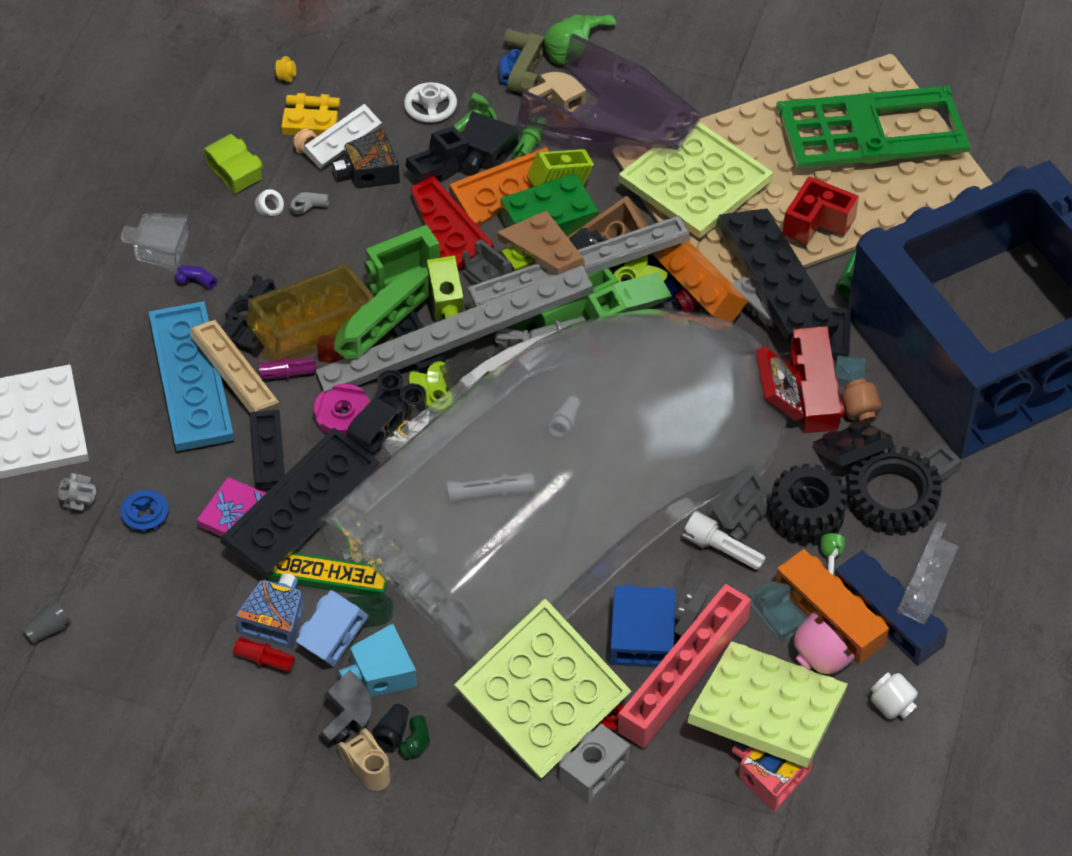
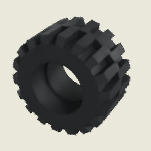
(808, 523)

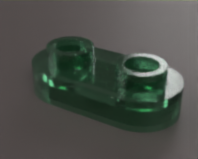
(376, 616)

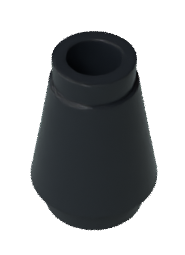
(391, 728)

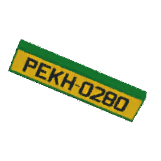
(331, 574)

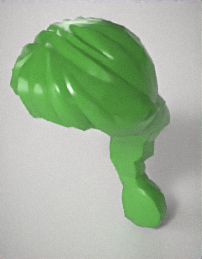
(558, 35)

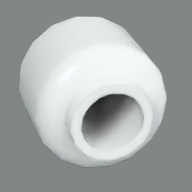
(894, 696)

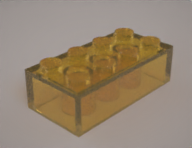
(302, 311)

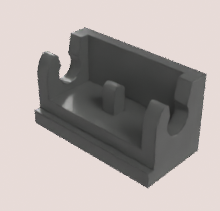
(485, 265)

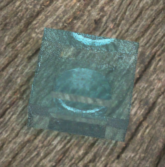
(849, 369)

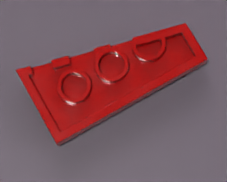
(447, 220)

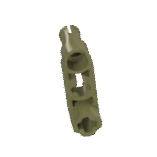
(522, 74)

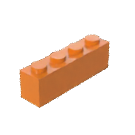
(702, 280)
(825, 595)

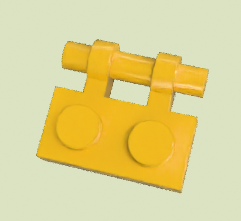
(315, 120)

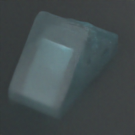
(776, 609)

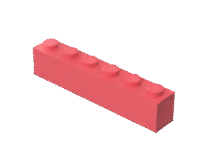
(684, 666)

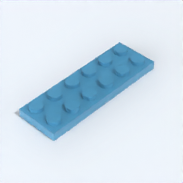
(189, 379)

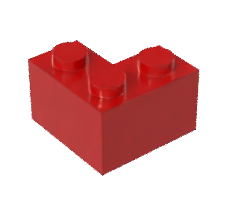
(820, 206)

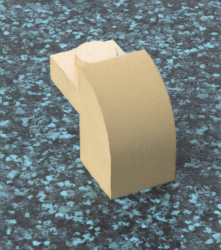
(560, 90)

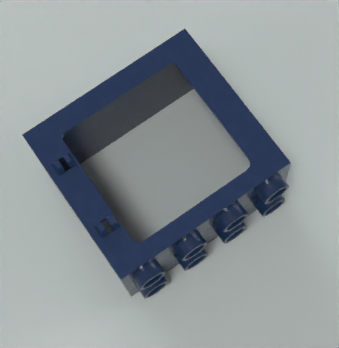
(940, 363)

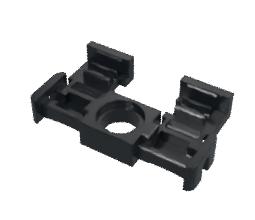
(236, 325)

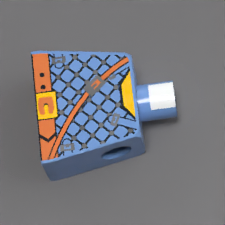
(273, 612)

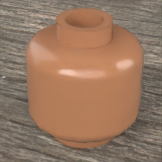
(861, 400)

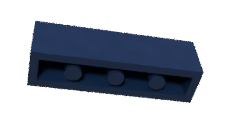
(882, 596)

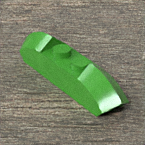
(382, 313)

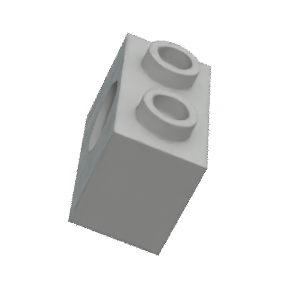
(588, 778)

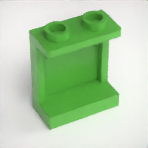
(399, 256)

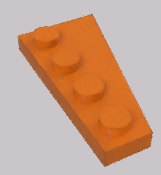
(481, 193)

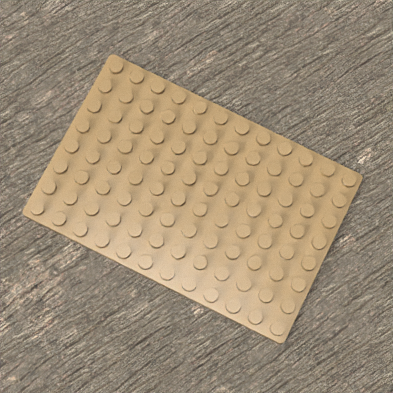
(885, 189)

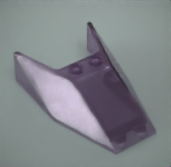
(631, 107)

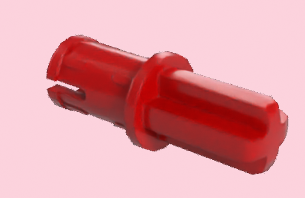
(263, 654)

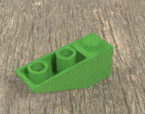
(628, 296)

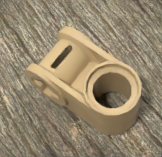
(364, 755)

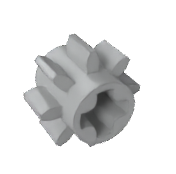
(76, 491)

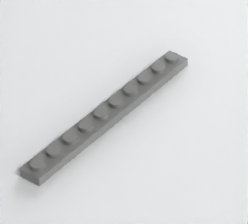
(458, 329)

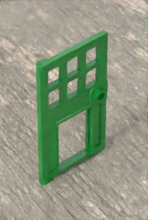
(867, 129)

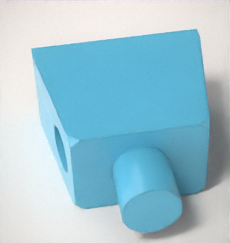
(382, 663)

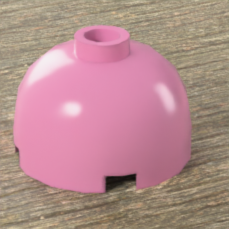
(820, 647)

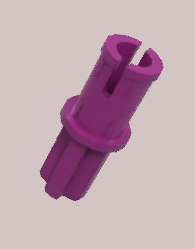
(286, 368)

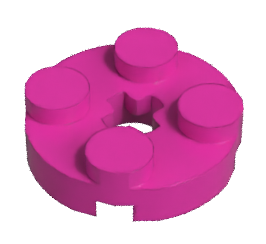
(341, 396)

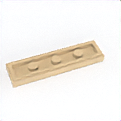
(233, 367)

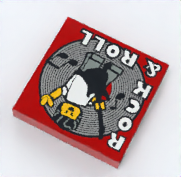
(779, 383)

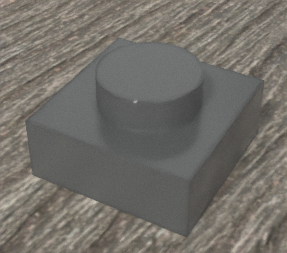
(943, 459)

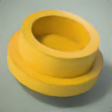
(285, 69)

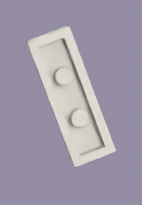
(331, 143)

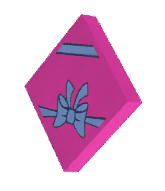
(228, 506)

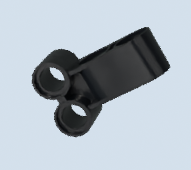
(387, 410)

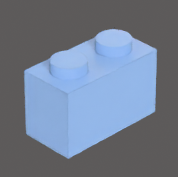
(331, 627)

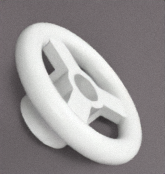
(430, 96)

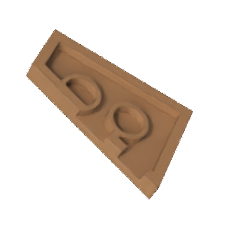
(543, 241)

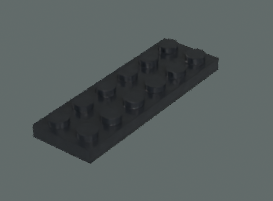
(775, 271)
(297, 501)

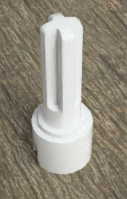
(705, 532)

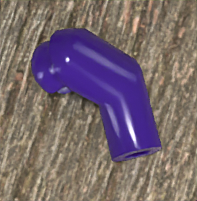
(198, 273)

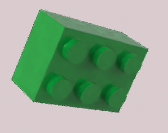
(562, 198)

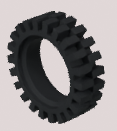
(892, 519)

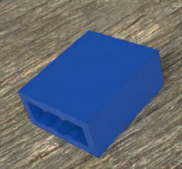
(642, 625)

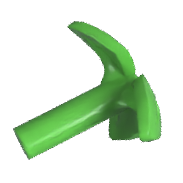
(480, 106)

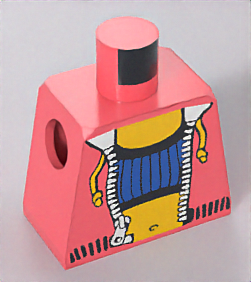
(768, 775)

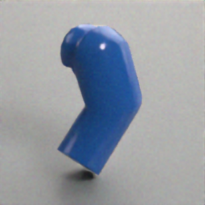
(506, 64)

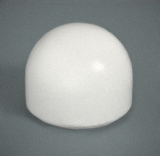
(272, 195)

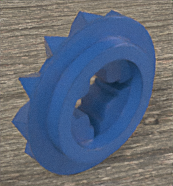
(141, 501)

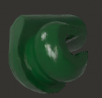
(418, 740)

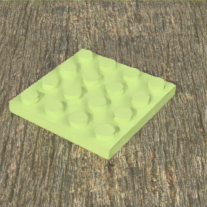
(697, 180)
(542, 688)
(768, 704)

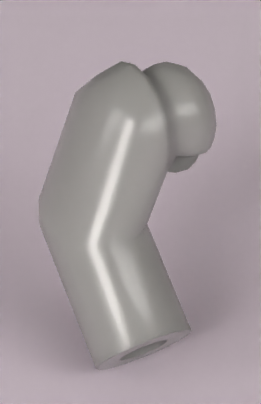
(308, 200)

